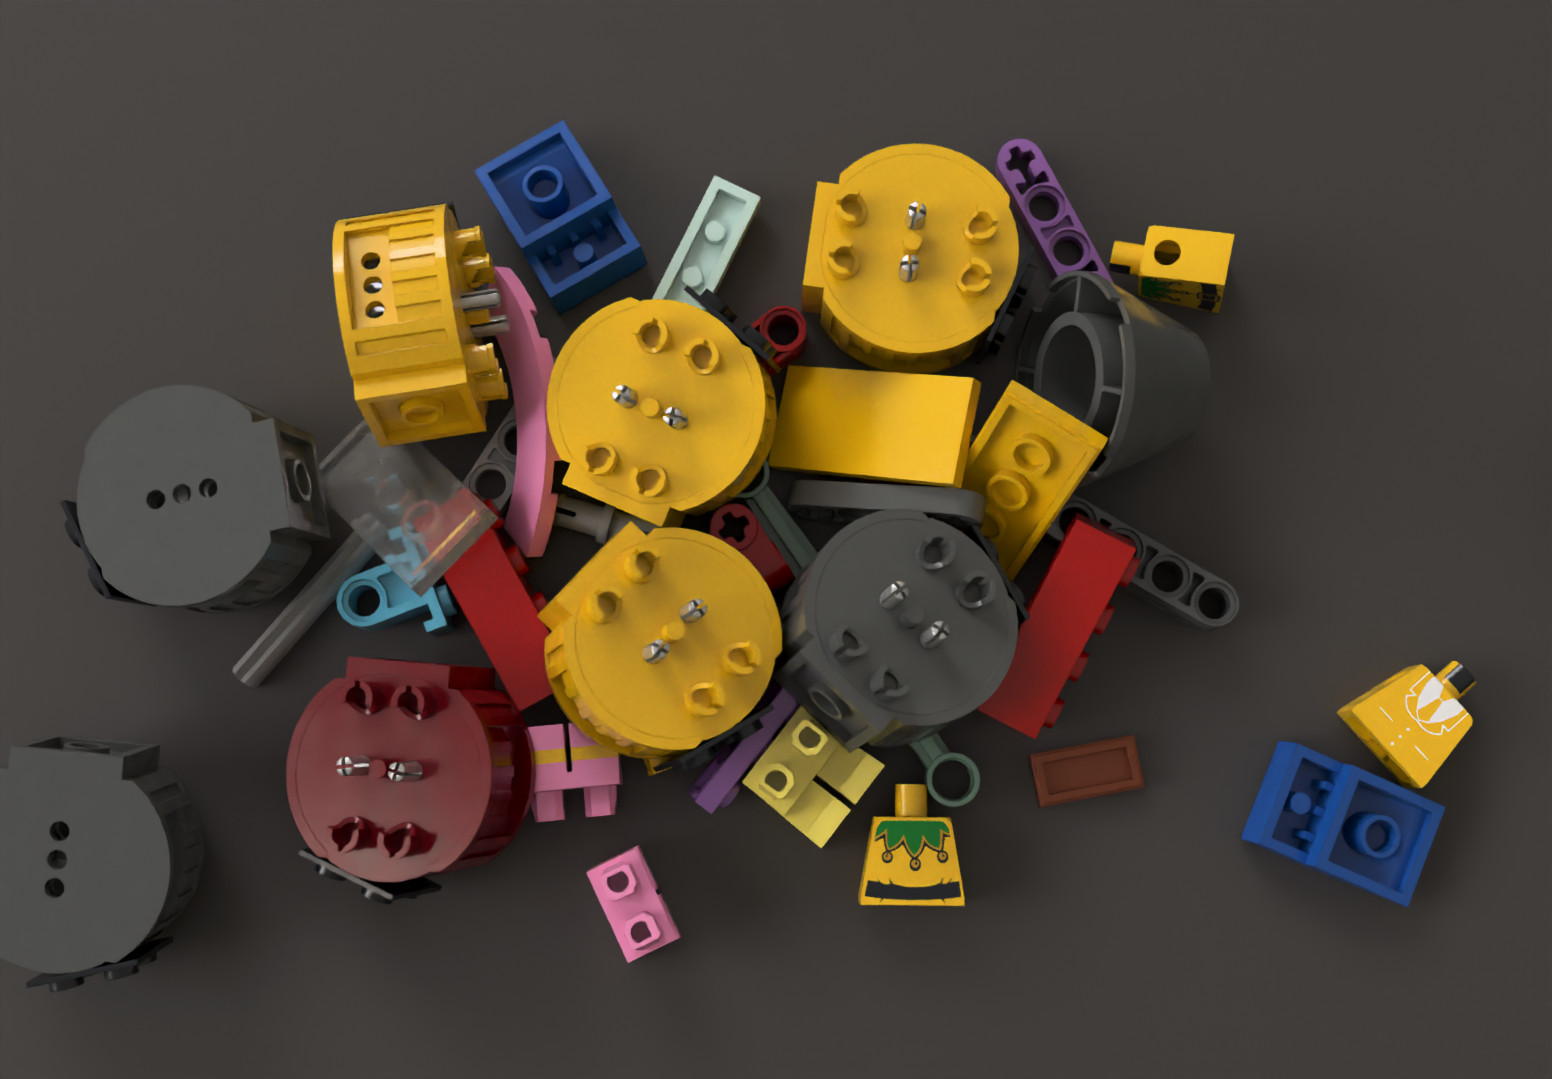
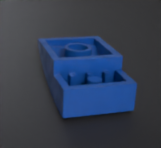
(561, 217)
(1343, 822)

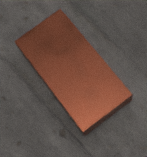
(1086, 771)

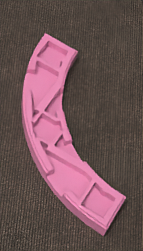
(529, 369)

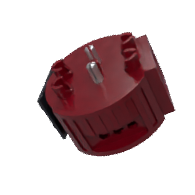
(408, 774)

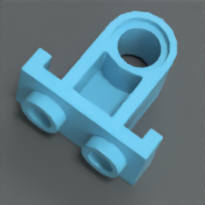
(397, 602)

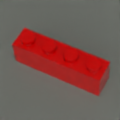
(504, 611)
(1063, 615)

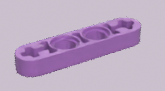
(1045, 233)

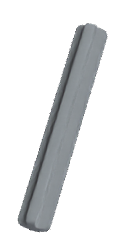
(302, 611)

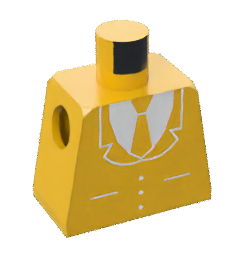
(1413, 720)

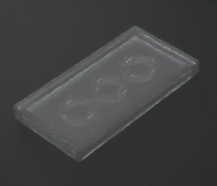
(403, 505)

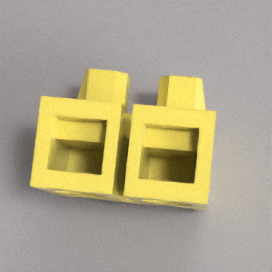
(787, 773)

